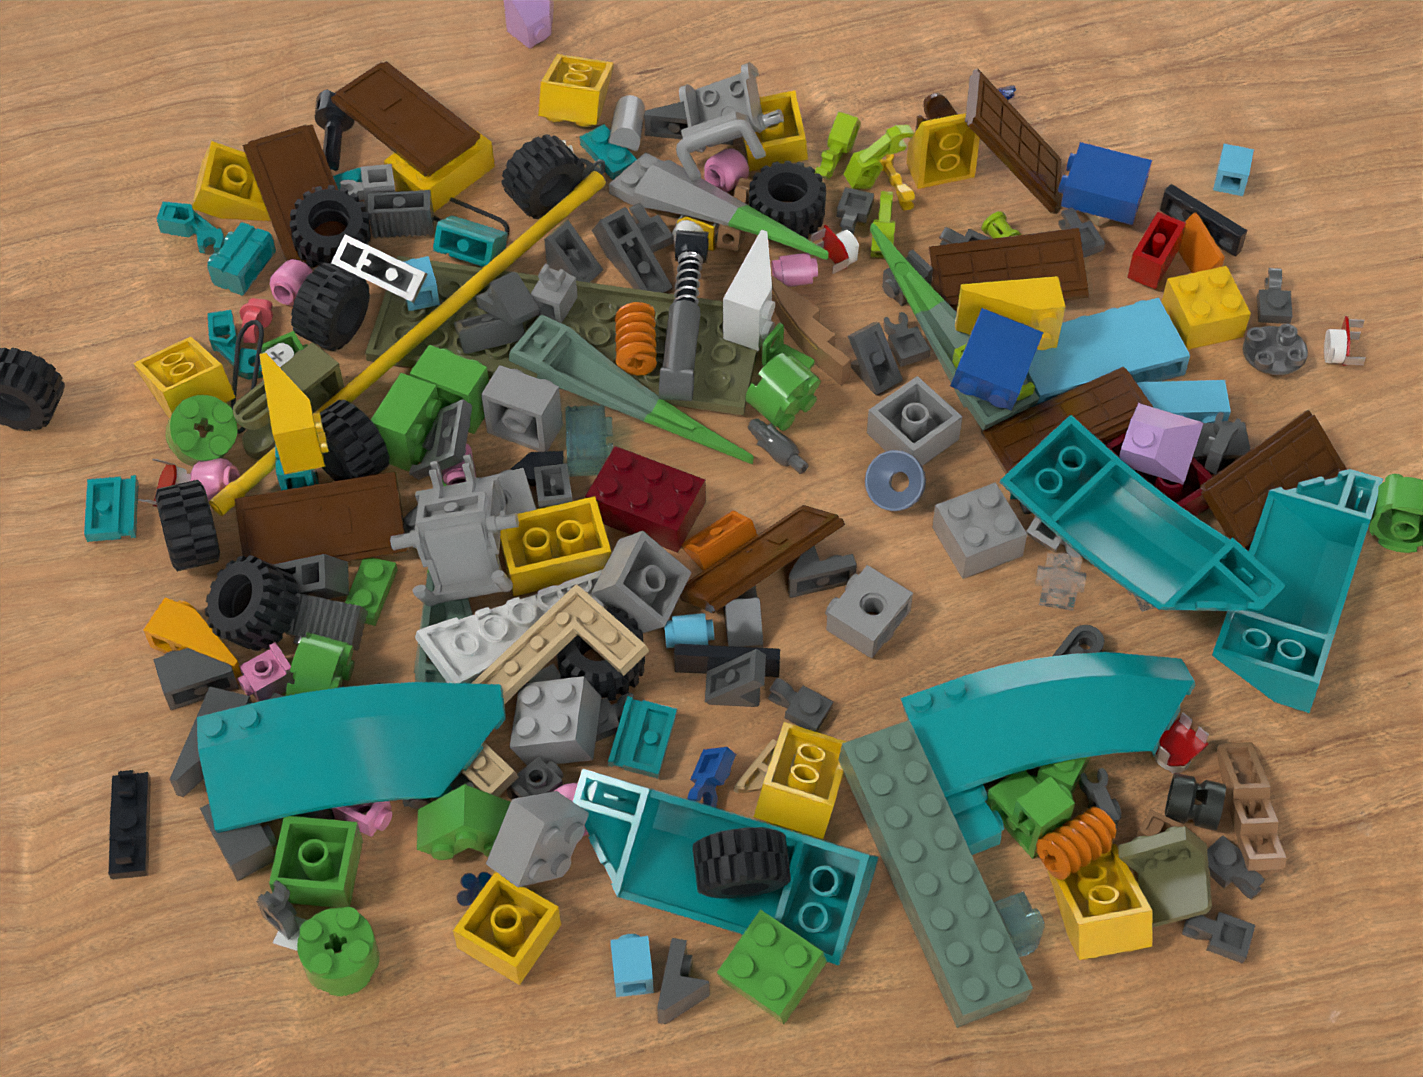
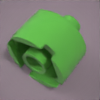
(783, 390)
(217, 420)
(1399, 514)
(320, 664)
(336, 931)

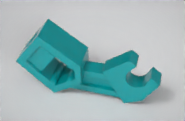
(183, 221)
(222, 324)

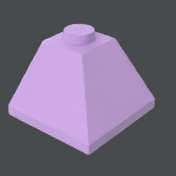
(529, 20)
(1160, 443)

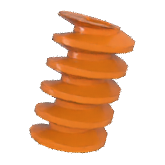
(636, 338)
(1076, 843)

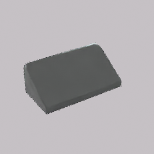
(486, 332)

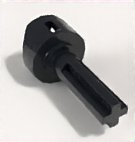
(334, 123)

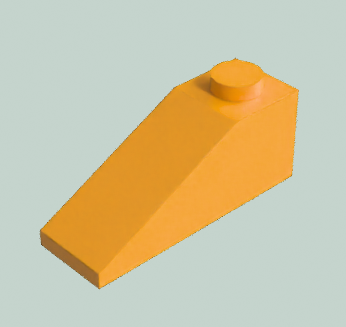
(181, 627)

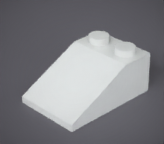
(749, 299)

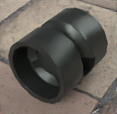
(1182, 797)

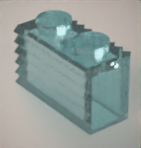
(587, 439)

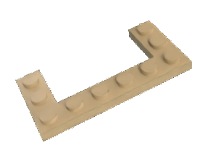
(571, 616)

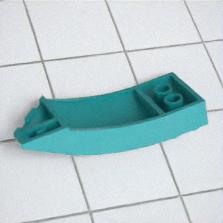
(1134, 528)

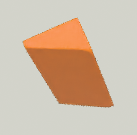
(1199, 247)
(719, 539)

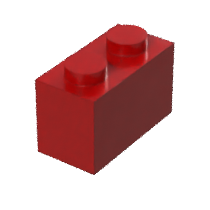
(1156, 250)

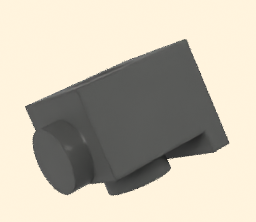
(892, 287)
(525, 784)

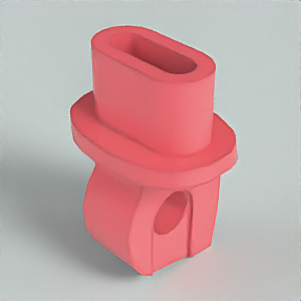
(255, 310)

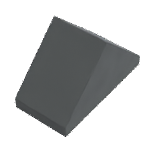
(569, 252)
(552, 485)

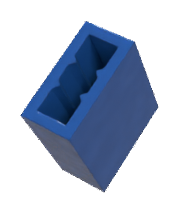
(1104, 182)
(996, 359)

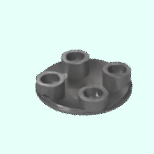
(1275, 349)

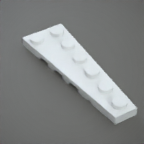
(471, 644)

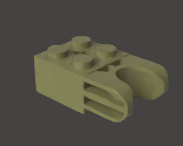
(315, 376)

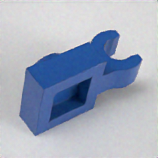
(711, 771)

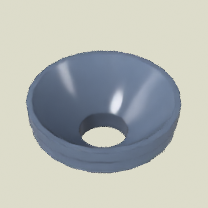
(880, 475)

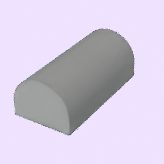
(627, 122)

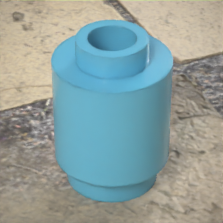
(689, 630)

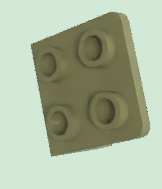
(1171, 873)

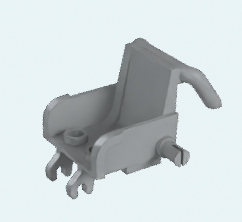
(723, 114)
(459, 536)

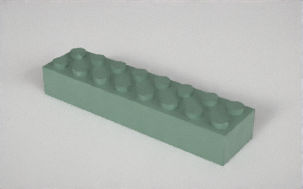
(934, 874)

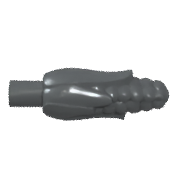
(777, 445)

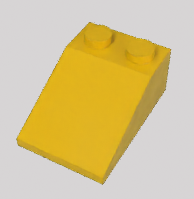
(575, 90)
(942, 152)
(228, 186)
(1026, 301)
(182, 373)
(294, 425)
(807, 791)
(1104, 908)

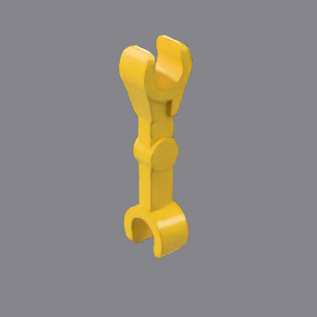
(904, 193)

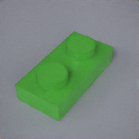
(372, 586)

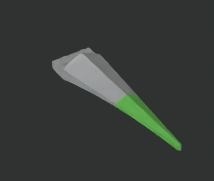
(669, 189)

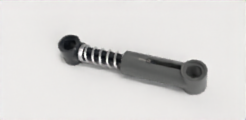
(683, 318)

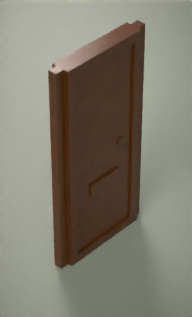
(405, 118)
(1013, 140)
(285, 169)
(1011, 258)
(1099, 405)
(1282, 460)
(334, 518)
(759, 558)

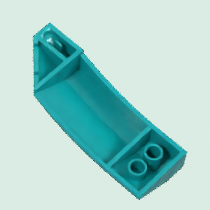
(1313, 546)
(1045, 713)
(342, 748)
(648, 854)

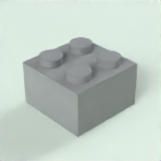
(522, 409)
(914, 422)
(979, 530)
(642, 581)
(556, 721)
(537, 838)

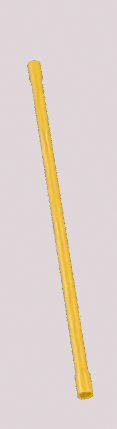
(225, 499)

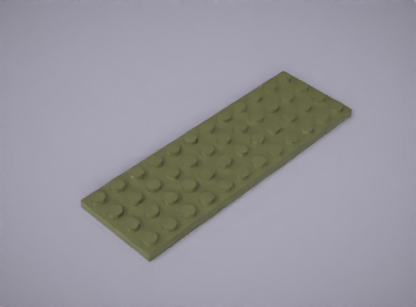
(721, 366)

